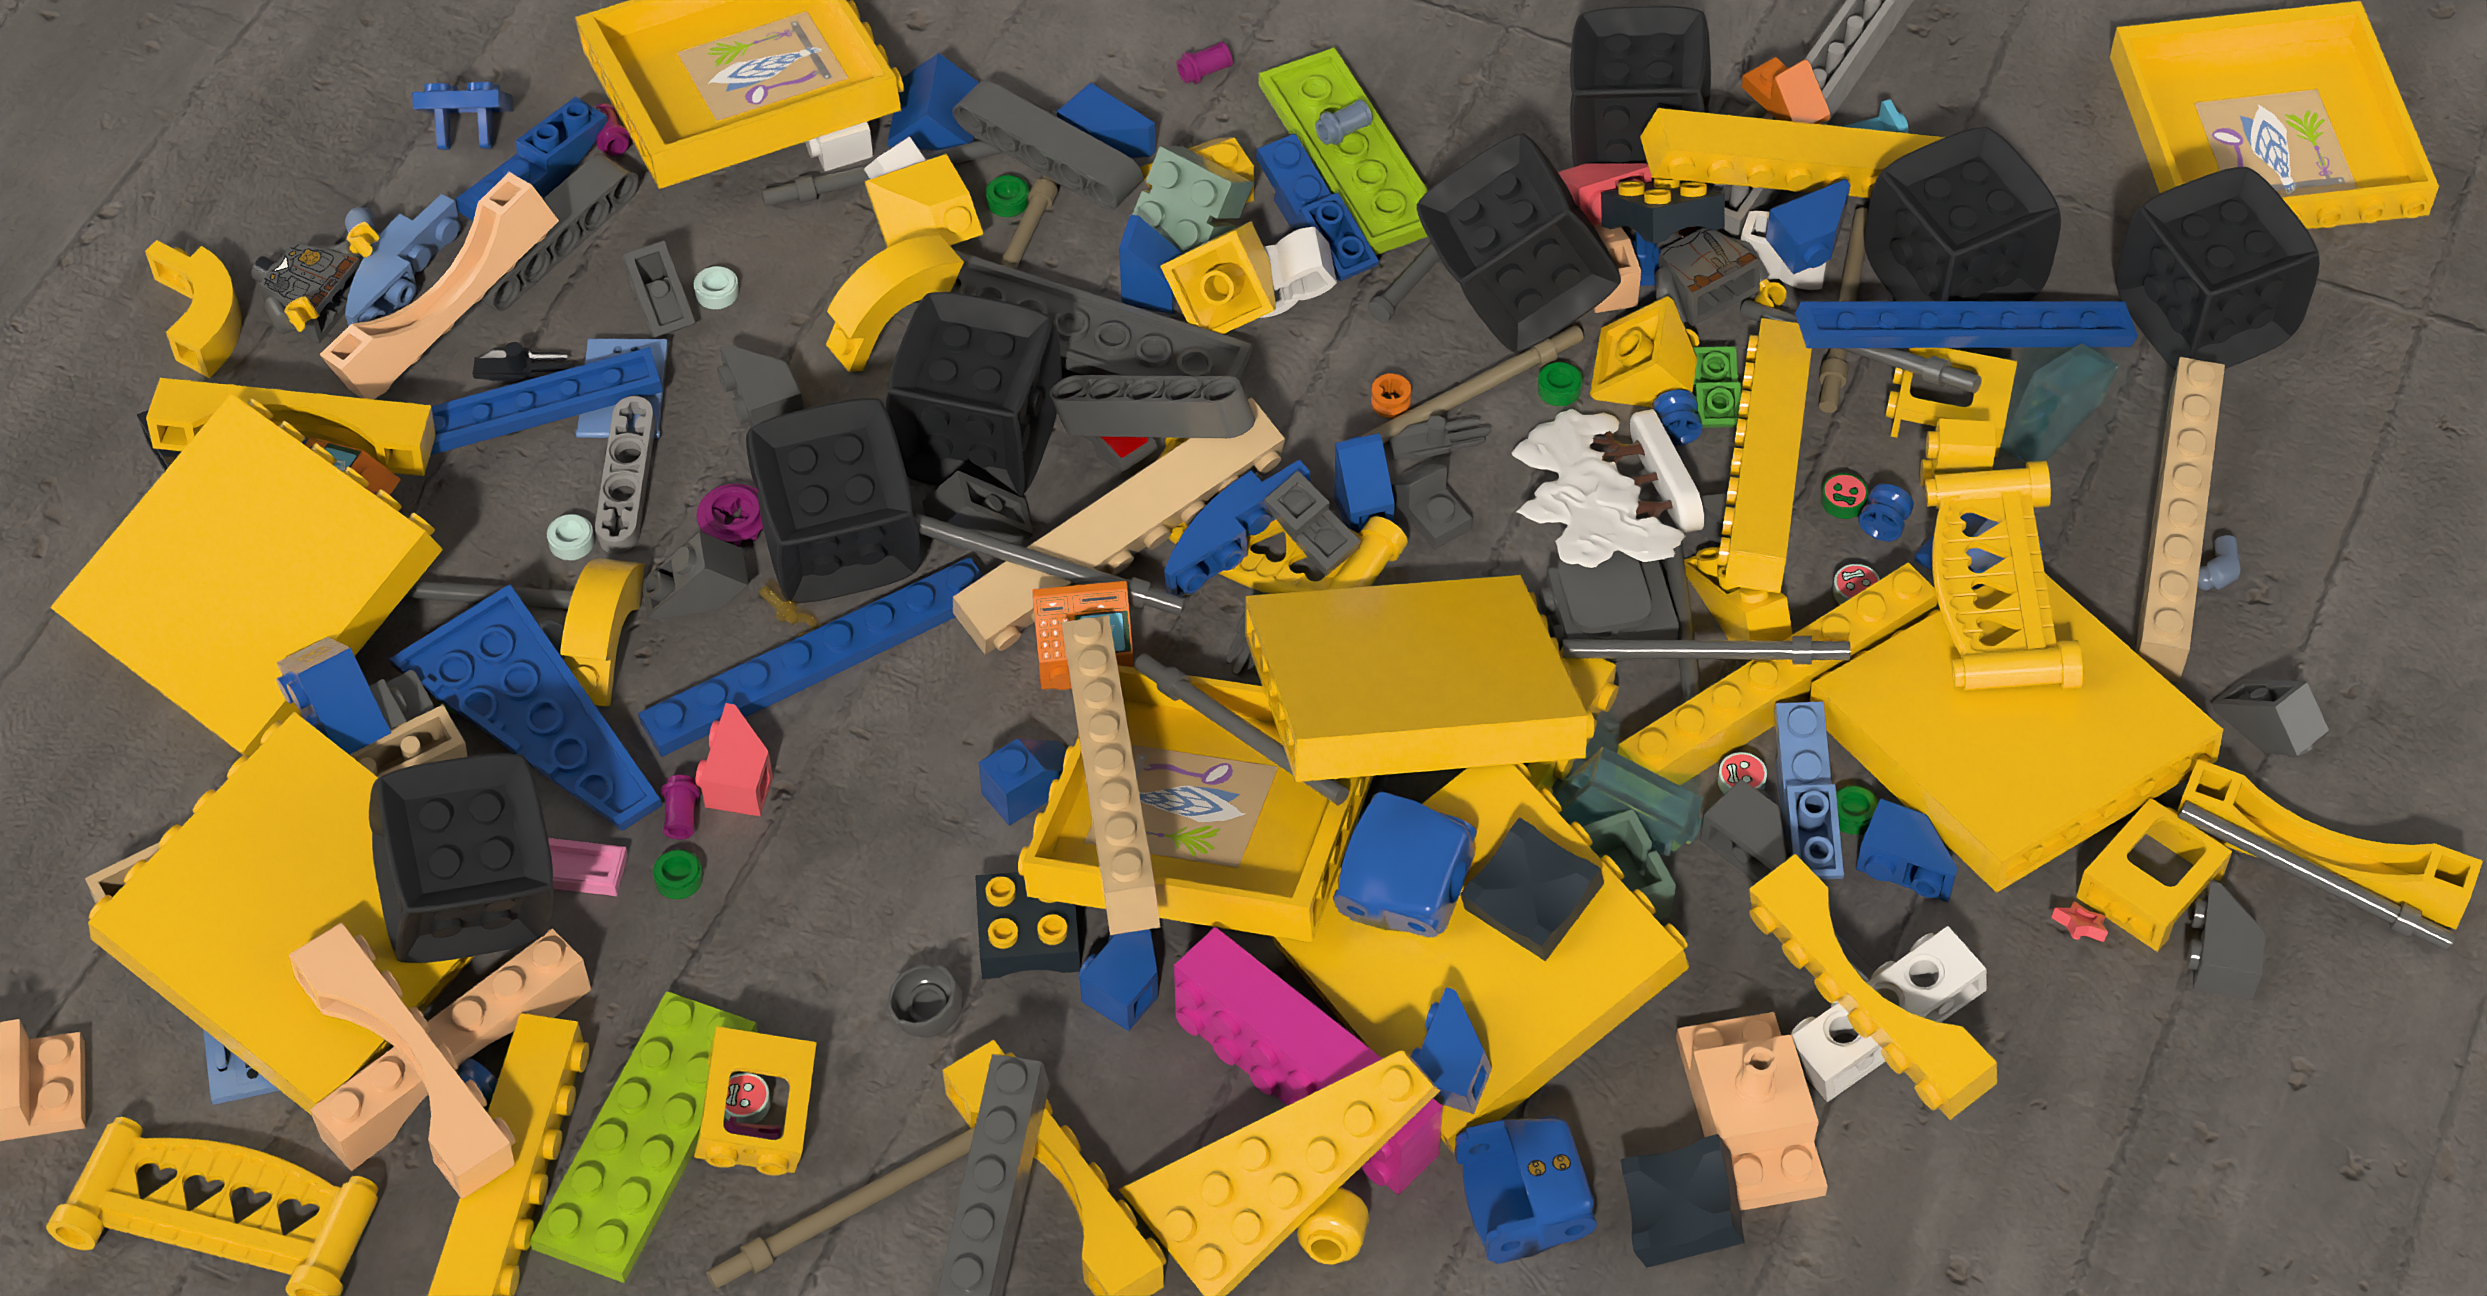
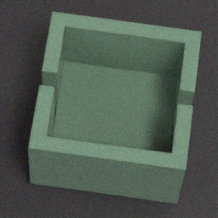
(1188, 195)
(1630, 848)

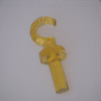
(786, 610)

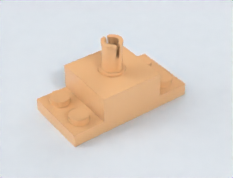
(40, 1082)
(1759, 1103)

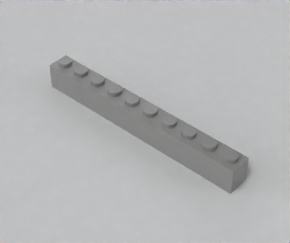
(1837, 64)

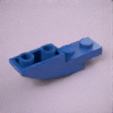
(544, 153)
(1308, 203)
(1219, 532)

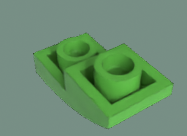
(1717, 386)

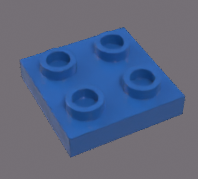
(478, 98)

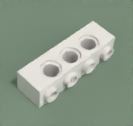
(1941, 957)

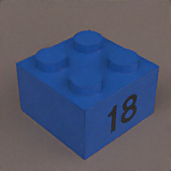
(333, 694)

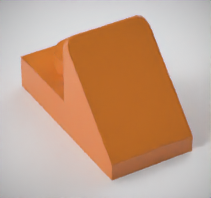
(1787, 92)

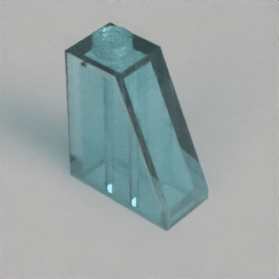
(2058, 402)
(1615, 784)

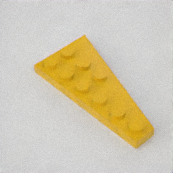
(1253, 1188)

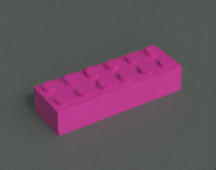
(1288, 1044)

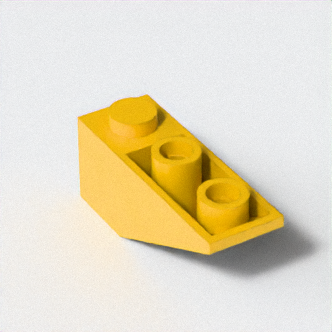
(1738, 611)

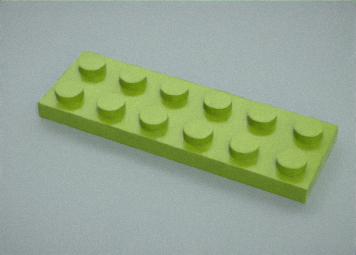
(1368, 163)
(636, 1143)

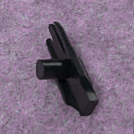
(517, 364)

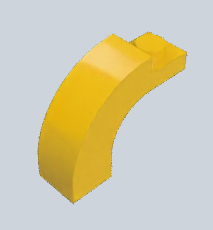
(885, 287)
(213, 321)
(595, 620)

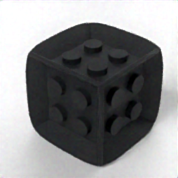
(1626, 69)
(1962, 223)
(1518, 243)
(2217, 269)
(974, 390)
(834, 500)
(461, 857)

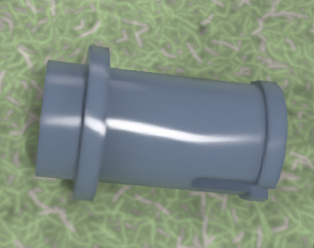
(1333, 127)

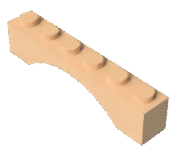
(504, 229)
(348, 986)
(379, 1099)

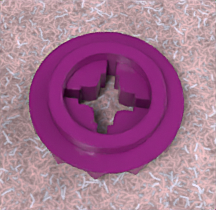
(724, 502)

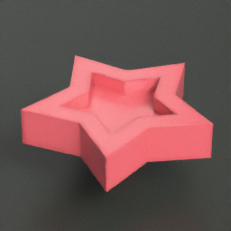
(2081, 922)

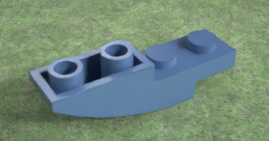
(404, 248)
(1806, 788)

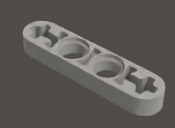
(625, 474)

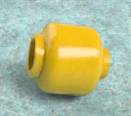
(1335, 1228)

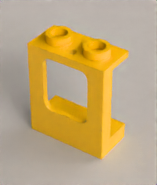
(1988, 403)
(2135, 898)
(765, 1055)

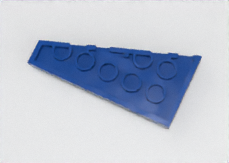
(518, 690)

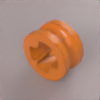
(1390, 384)

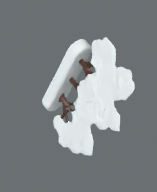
(1599, 500)

